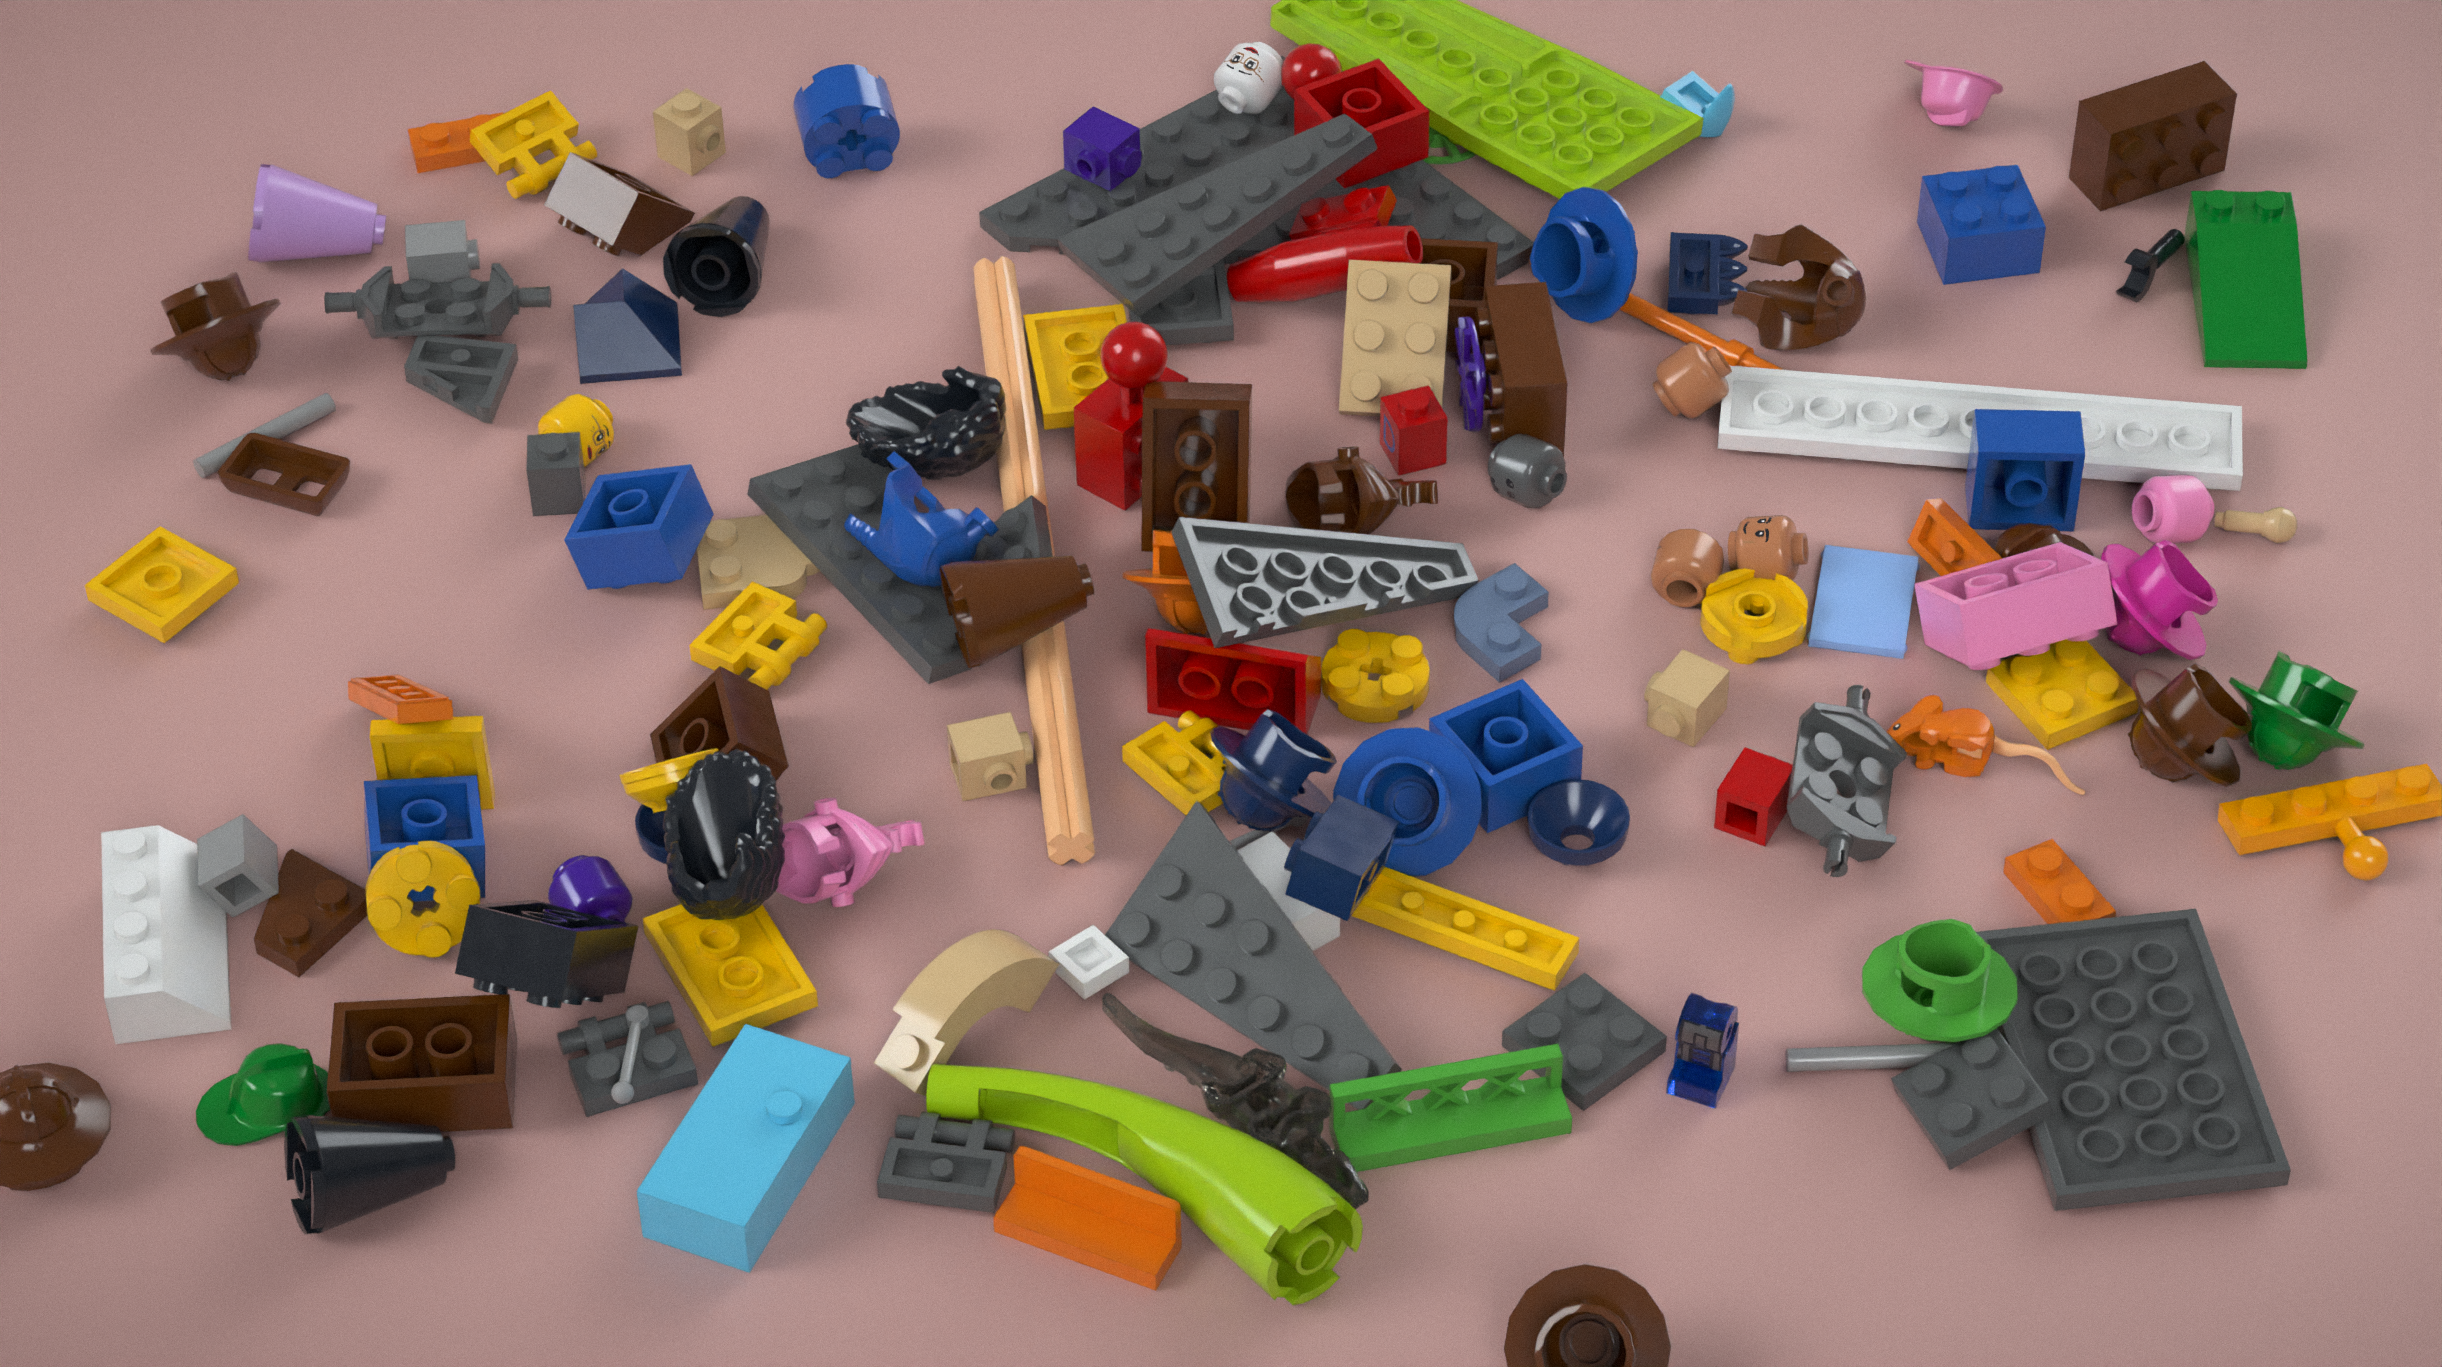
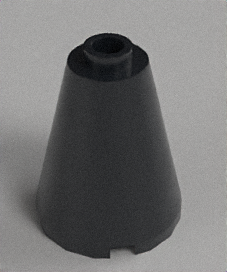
(719, 258)
(359, 1166)

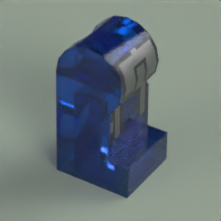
(1704, 1050)

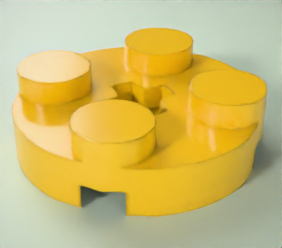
(1748, 636)
(1362, 653)
(415, 867)

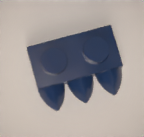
(1703, 272)

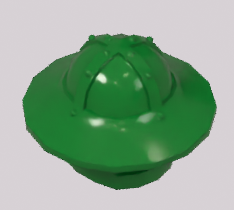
(2296, 714)

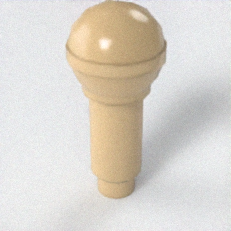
(2275, 524)

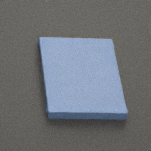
(1863, 601)

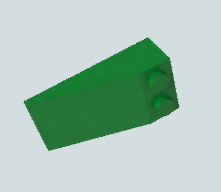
(2246, 279)

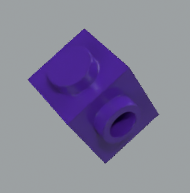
(1102, 148)

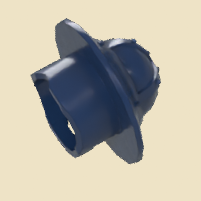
(1269, 772)

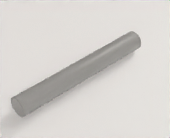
(276, 428)
(1860, 1056)

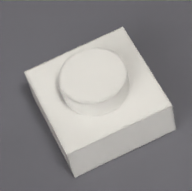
(1089, 961)

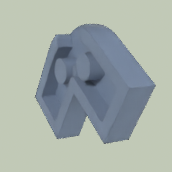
(1489, 619)

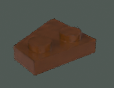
(307, 914)

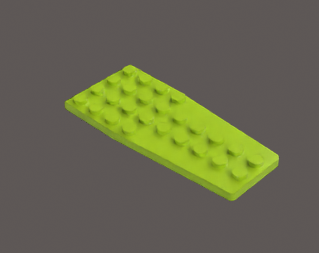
(1501, 88)

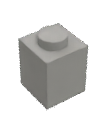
(440, 251)
(237, 865)

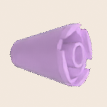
(309, 219)

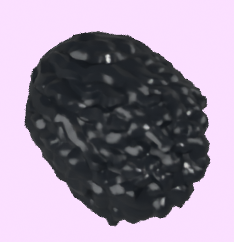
(933, 425)
(724, 836)

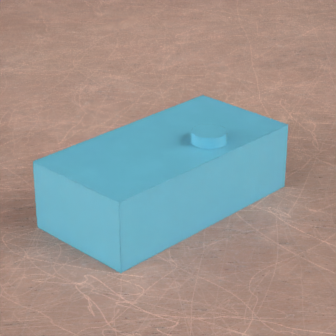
(746, 1148)

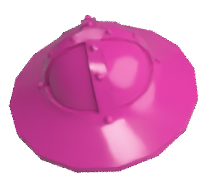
(2157, 599)

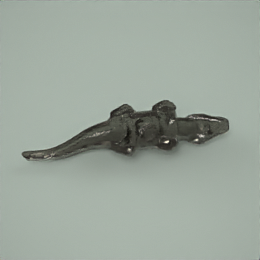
(1251, 1098)

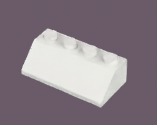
(161, 939)

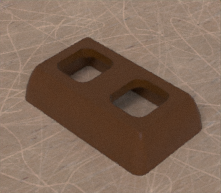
(296, 465)

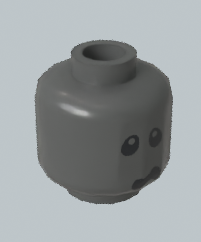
(1527, 470)

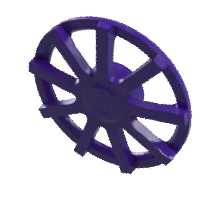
(1472, 373)

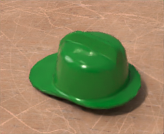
(263, 1096)

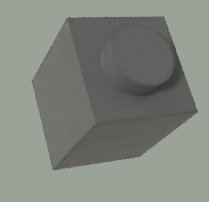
(555, 473)

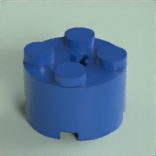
(846, 121)

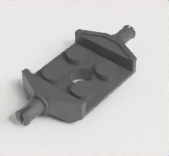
(437, 308)
(1848, 753)

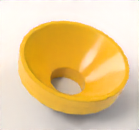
(656, 781)

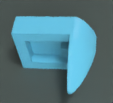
(1700, 98)

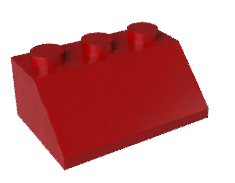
(1229, 681)

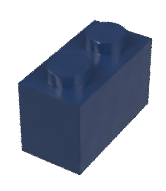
(1340, 857)

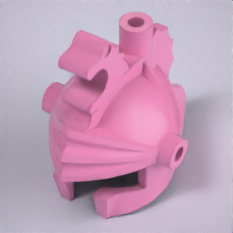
(838, 853)

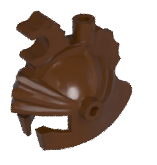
(1349, 494)

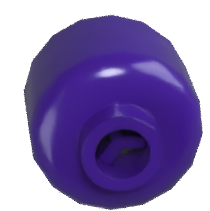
(590, 887)

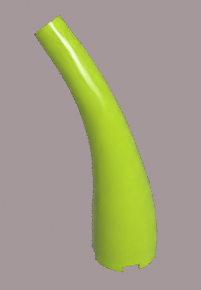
(1241, 1193)

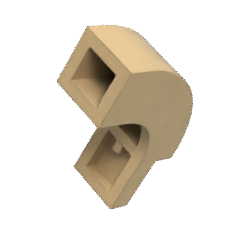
(954, 993)

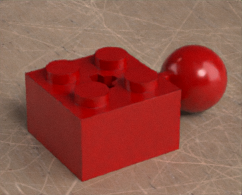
(1365, 94)
(1111, 416)

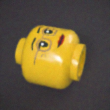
(585, 416)

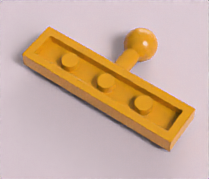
(2334, 810)

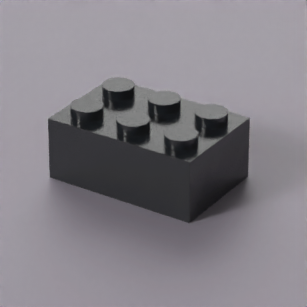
(545, 952)

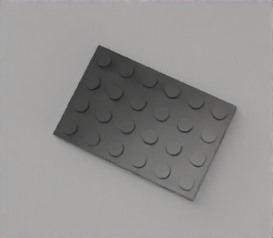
(2137, 1062)

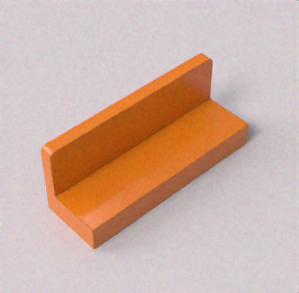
(1091, 1218)

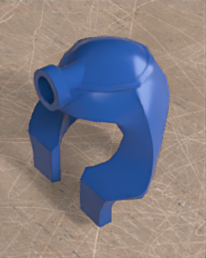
(918, 542)

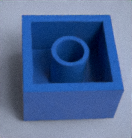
(1981, 224)
(2024, 468)
(639, 527)
(1512, 747)
(425, 810)

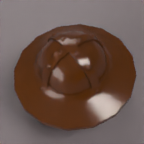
(215, 327)
(2186, 726)
(49, 1124)
(1587, 1320)

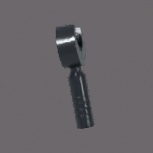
(2146, 263)

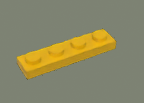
(1469, 928)

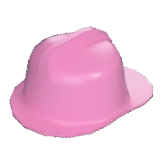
(1954, 94)

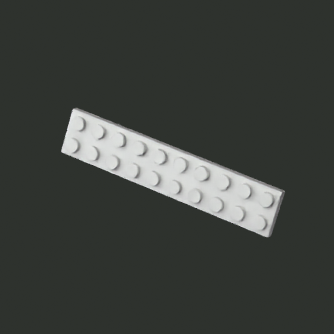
(1934, 422)

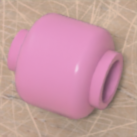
(2173, 509)

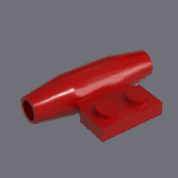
(1320, 248)

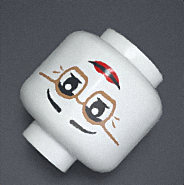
(1249, 78)

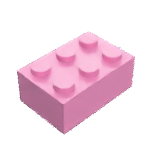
(2016, 605)

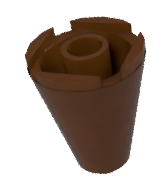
(1010, 601)

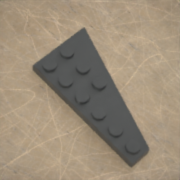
(1180, 233)
(811, 508)
(1290, 579)
(1233, 951)

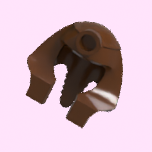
(1820, 304)

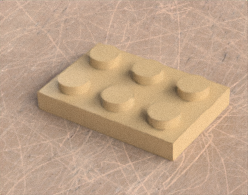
(1393, 332)

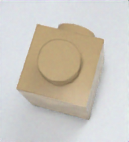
(689, 132)
(1687, 697)
(988, 756)

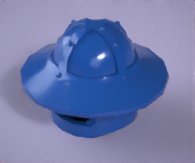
(1586, 255)
(1424, 786)

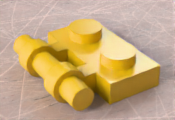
(525, 133)
(746, 628)
(1177, 762)

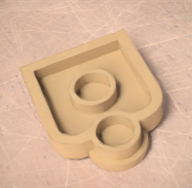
(747, 551)

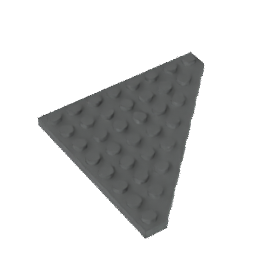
(1210, 136)

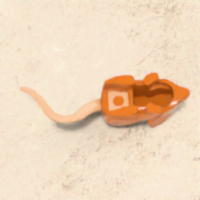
(1960, 740)

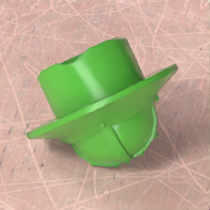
(1940, 983)

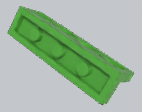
(1449, 1118)

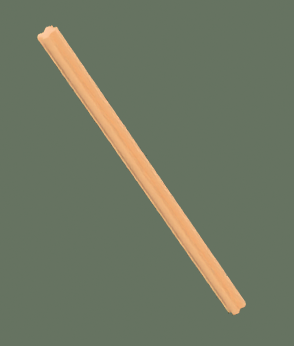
(1045, 655)

